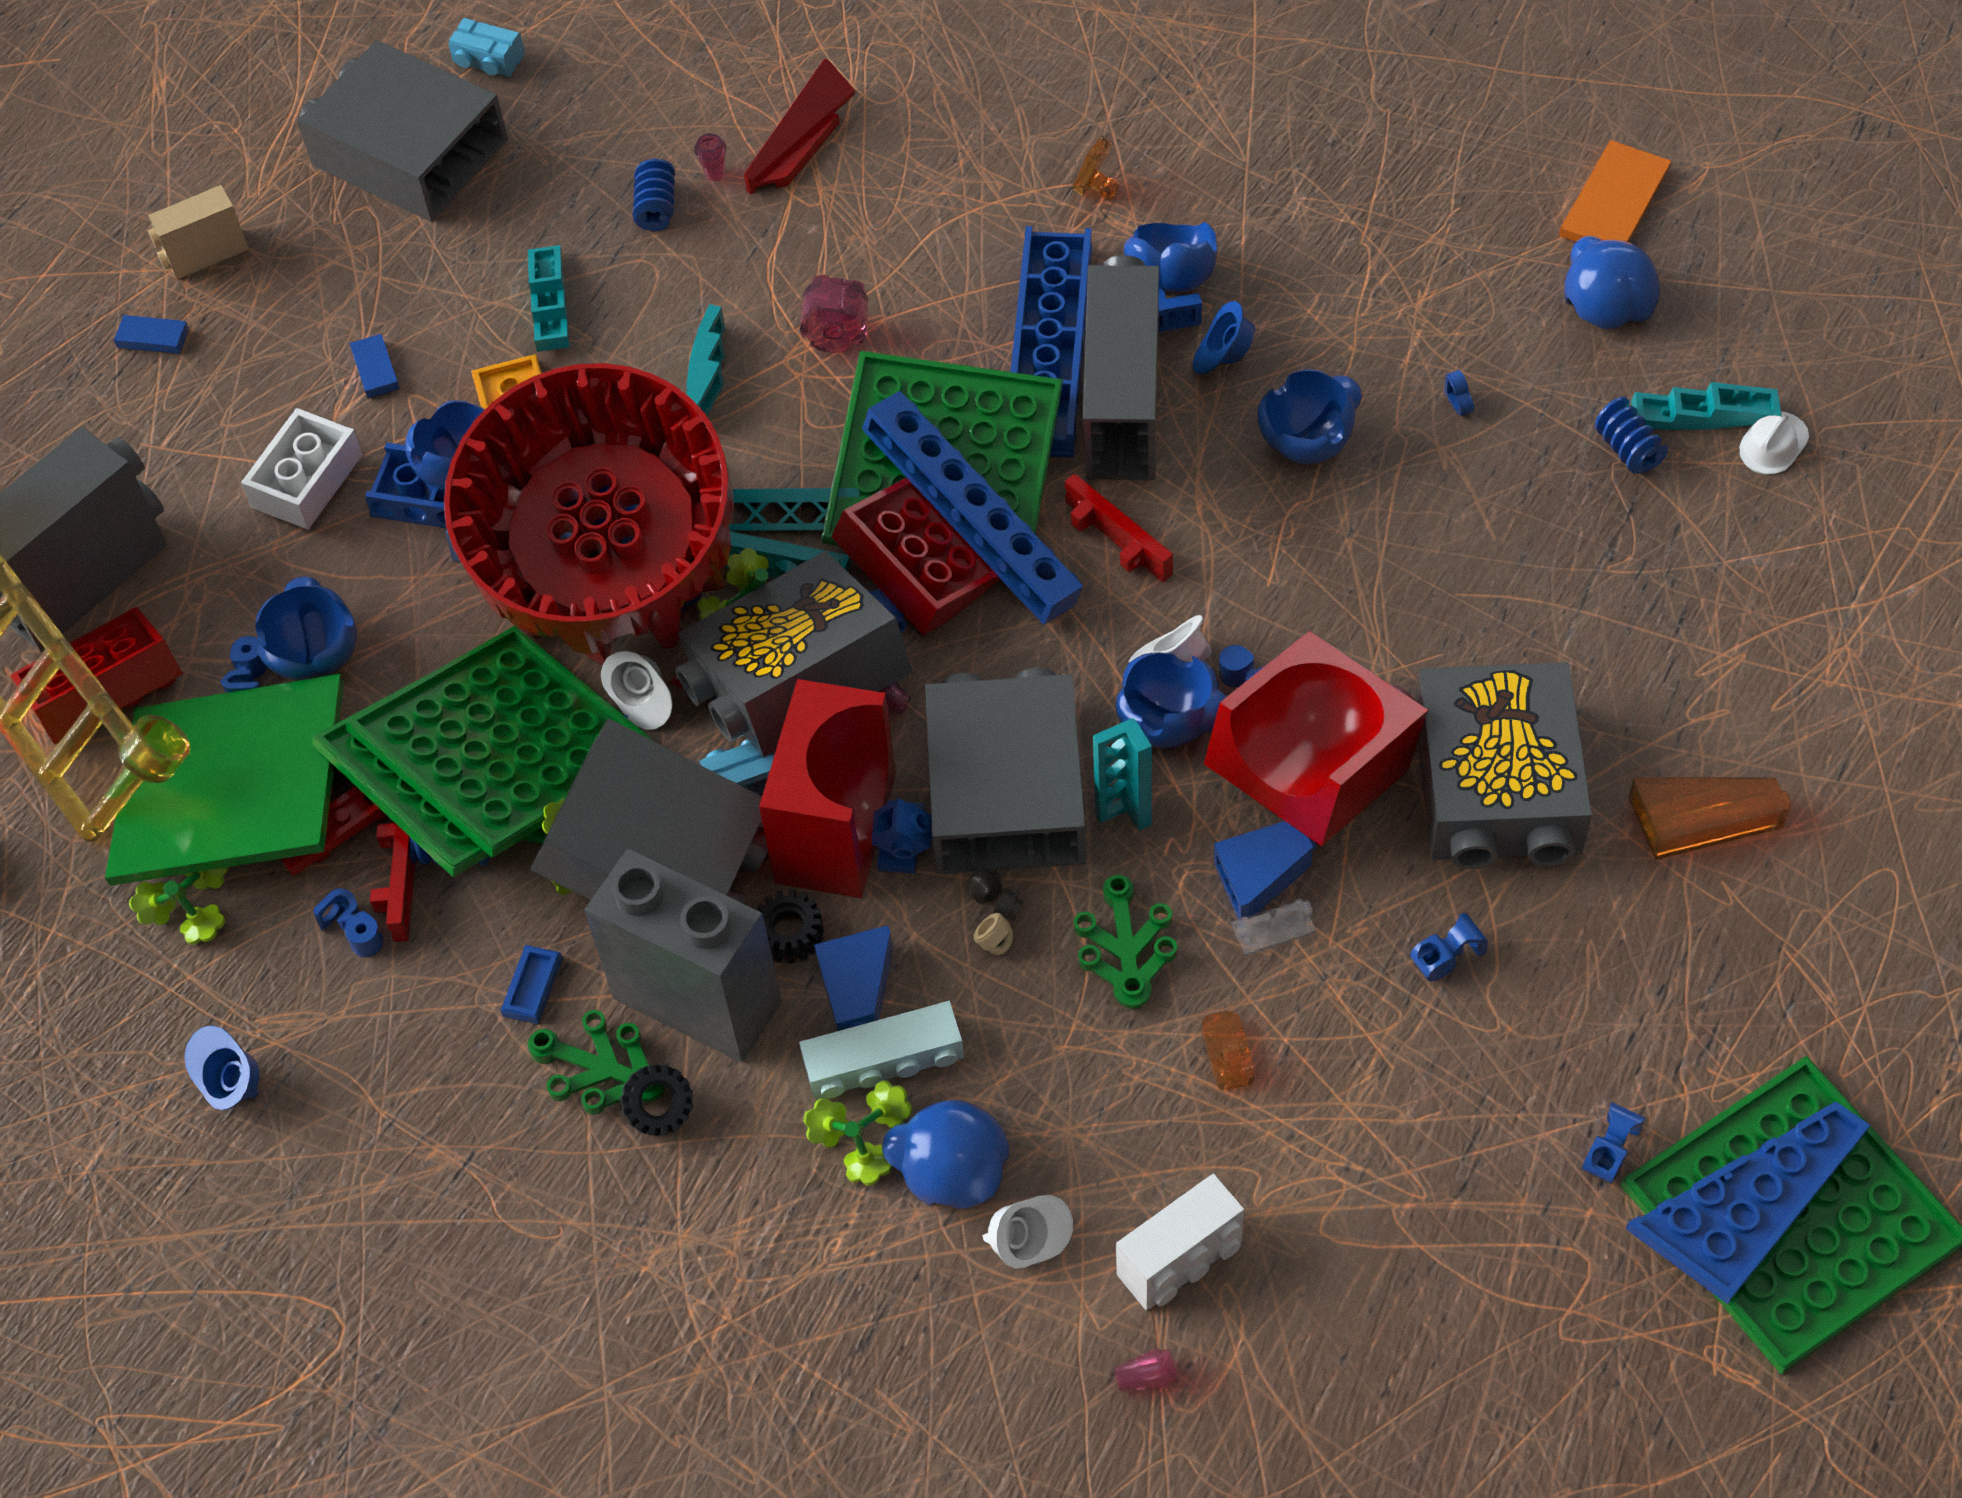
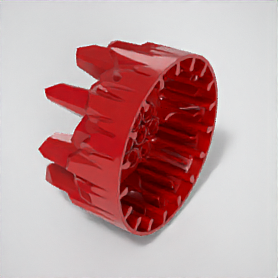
(561, 443)

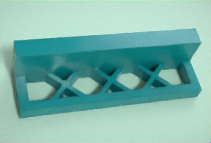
(780, 496)
(780, 555)
(1131, 769)

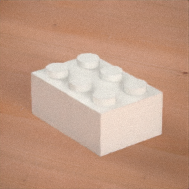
(302, 468)
(1180, 1243)

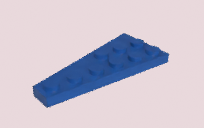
(1743, 1210)

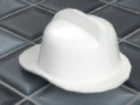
(1773, 443)
(1182, 642)
(637, 688)
(1030, 1231)

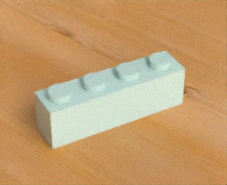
(882, 1050)

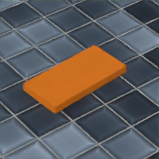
(1616, 194)

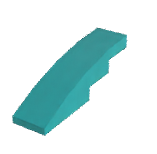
(548, 298)
(705, 361)
(1713, 408)

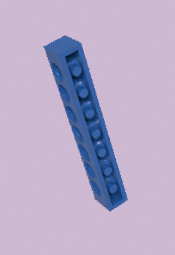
(972, 507)

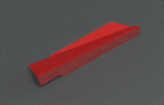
(801, 129)

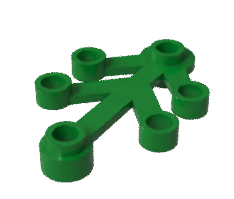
(1125, 946)
(599, 1067)

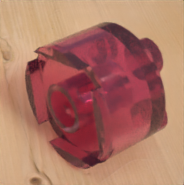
(834, 314)

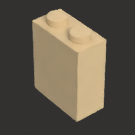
(197, 232)

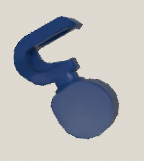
(246, 665)
(1236, 665)
(359, 926)
(1437, 956)
(1607, 1152)

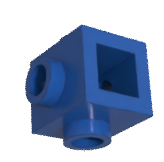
(902, 829)

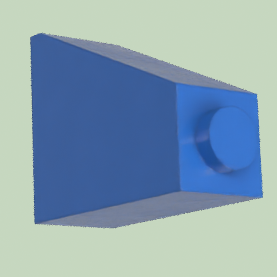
(1261, 865)
(856, 975)

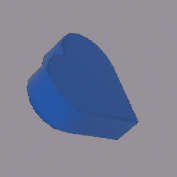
(1458, 393)

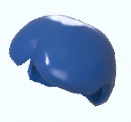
(1182, 252)
(1611, 282)
(1309, 415)
(434, 441)
(305, 631)
(1169, 698)
(949, 1153)

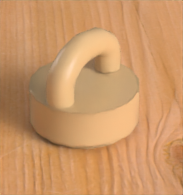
(992, 932)

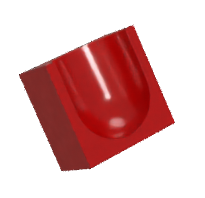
(1315, 737)
(825, 785)

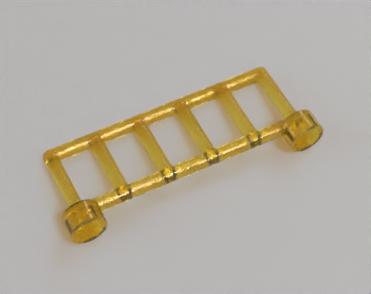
(148, 749)

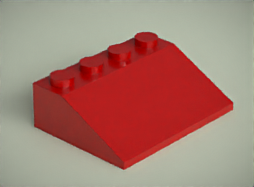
(913, 555)
(123, 656)

